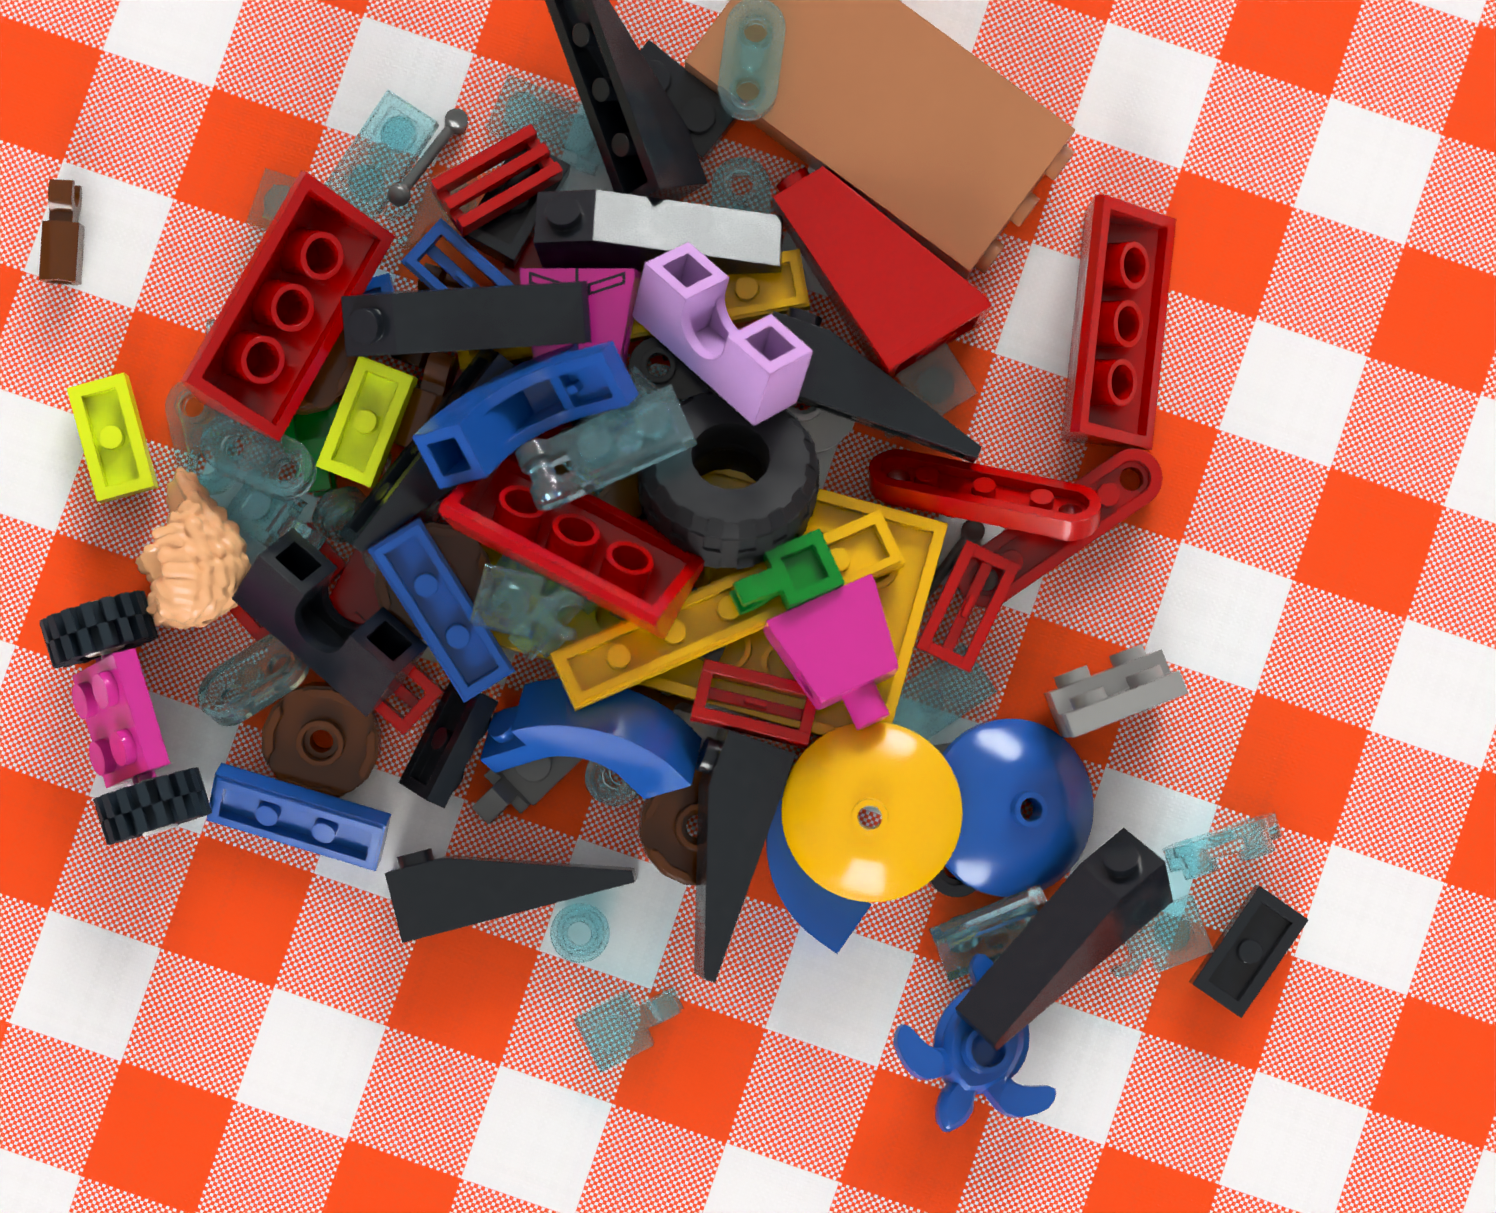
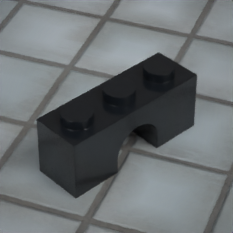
(291, 600)

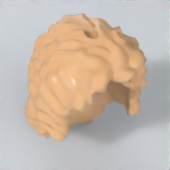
(193, 558)

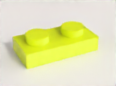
(366, 422)
(112, 438)

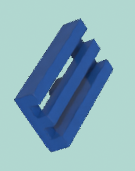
(427, 246)

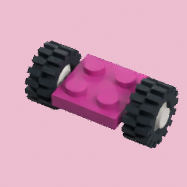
(122, 717)

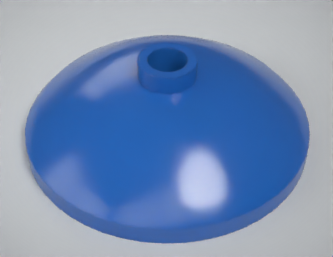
(996, 772)

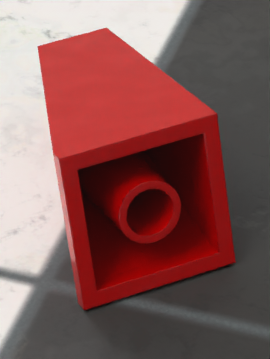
(877, 276)

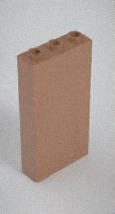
(904, 121)

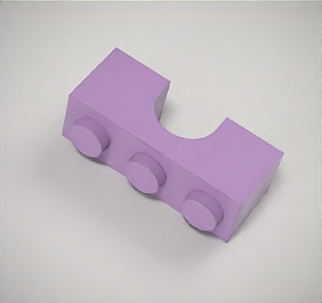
(685, 309)

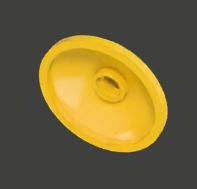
(881, 769)

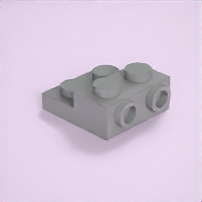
(1129, 687)

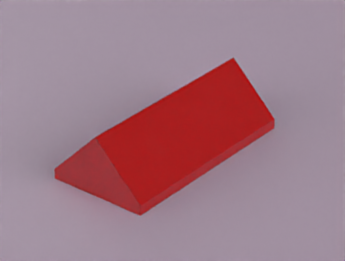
(286, 308)
(1118, 325)
(579, 546)

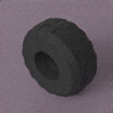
(733, 524)

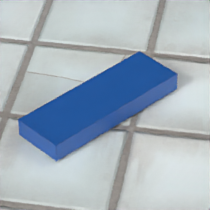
(440, 609)
(298, 816)

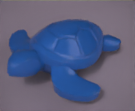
(971, 1064)

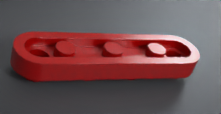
(985, 494)
(1043, 553)

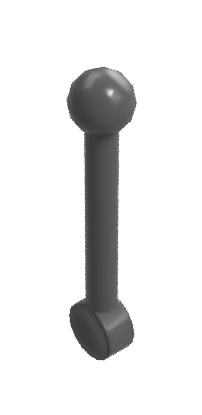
(455, 123)
(970, 531)

